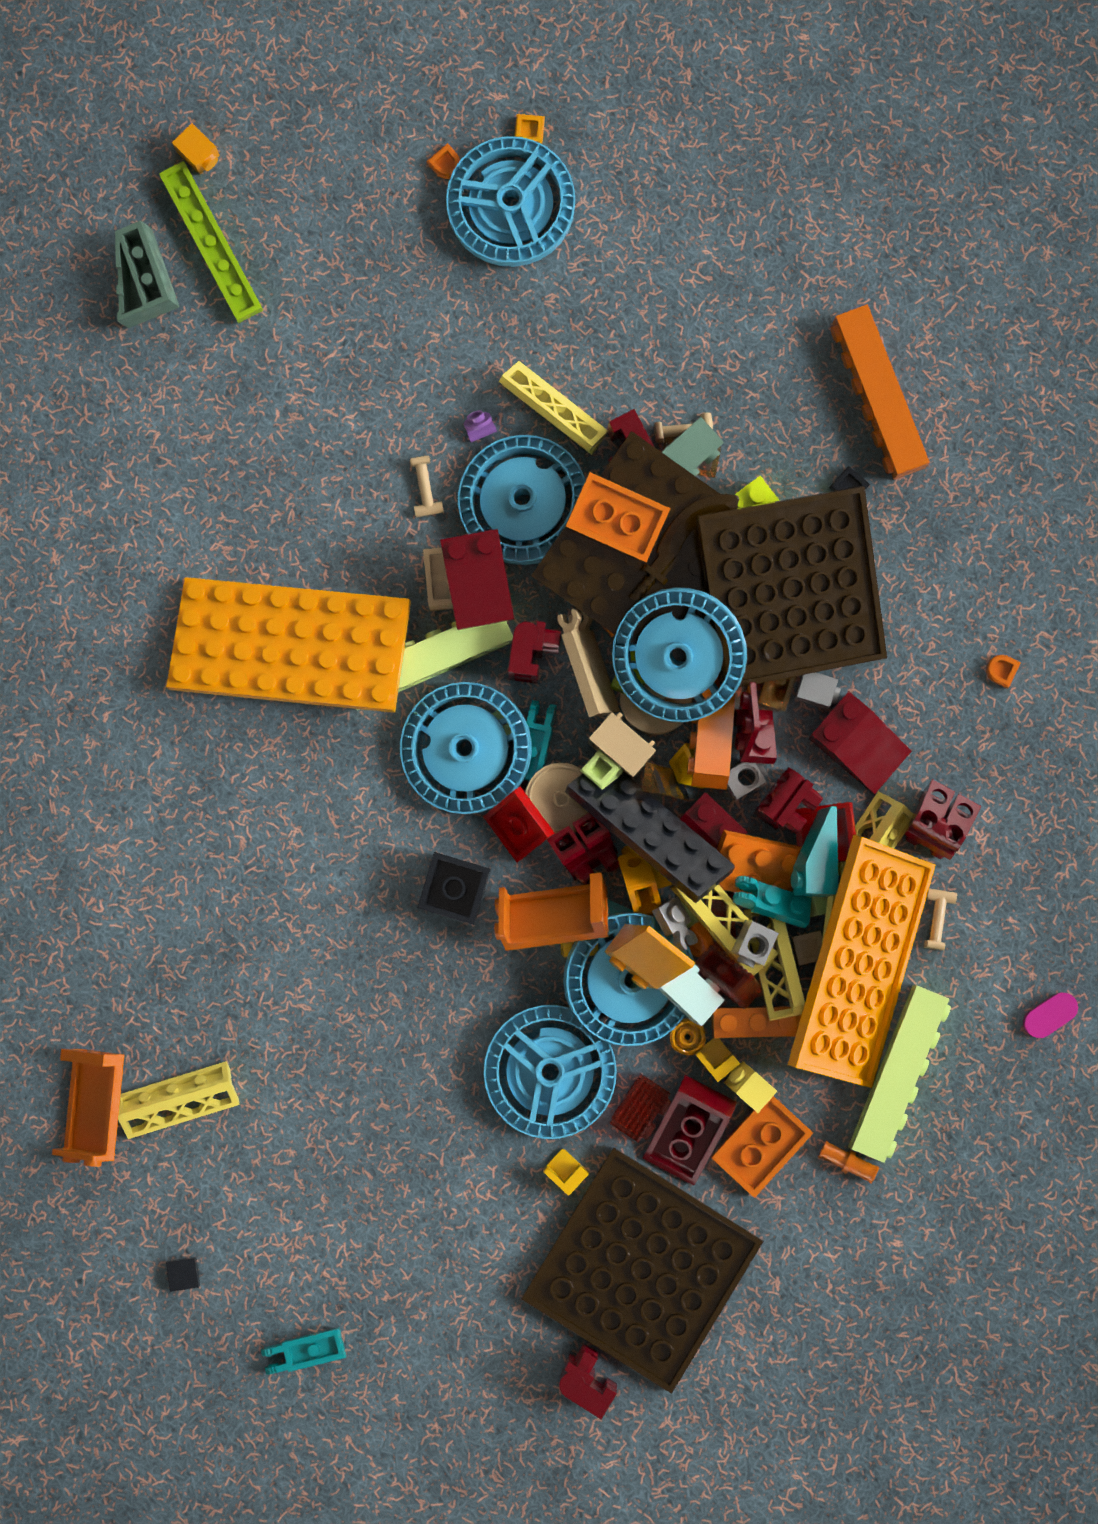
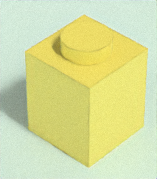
(750, 1086)

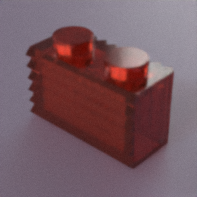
(728, 976)
(640, 1108)

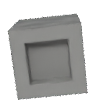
(818, 690)
(738, 790)
(766, 941)

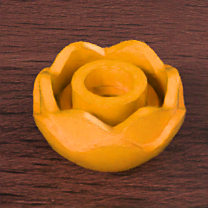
(692, 1045)

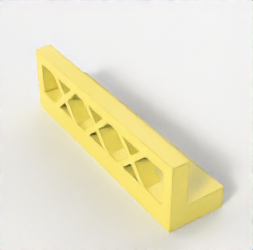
(554, 407)
(887, 828)
(715, 928)
(788, 969)
(173, 1096)

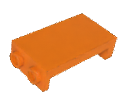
(552, 915)
(92, 1106)

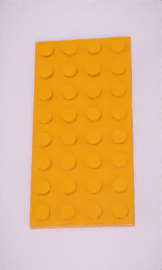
(289, 644)
(861, 963)

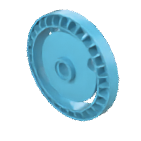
(504, 222)
(518, 478)
(663, 671)
(443, 754)
(611, 994)
(542, 1094)

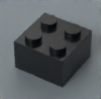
(454, 888)

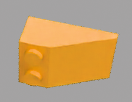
(647, 956)

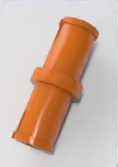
(848, 1162)

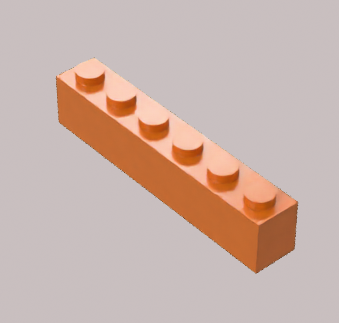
(880, 392)

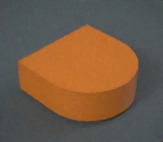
(444, 162)
(1002, 670)
(704, 940)

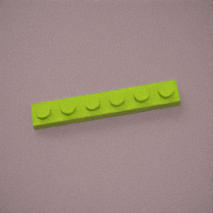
(211, 242)

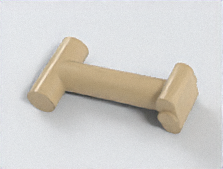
(676, 430)
(427, 507)
(941, 898)

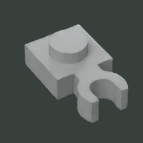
(673, 920)

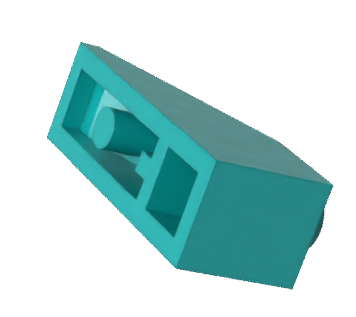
(817, 863)

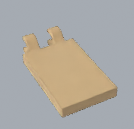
(588, 664)

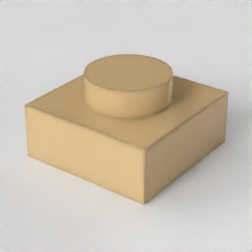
(807, 947)

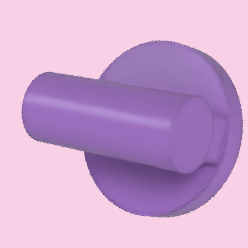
(479, 425)

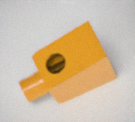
(639, 875)

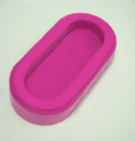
(1050, 1015)

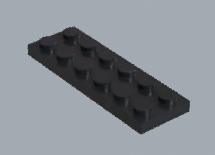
(653, 834)

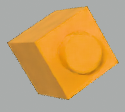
(196, 149)

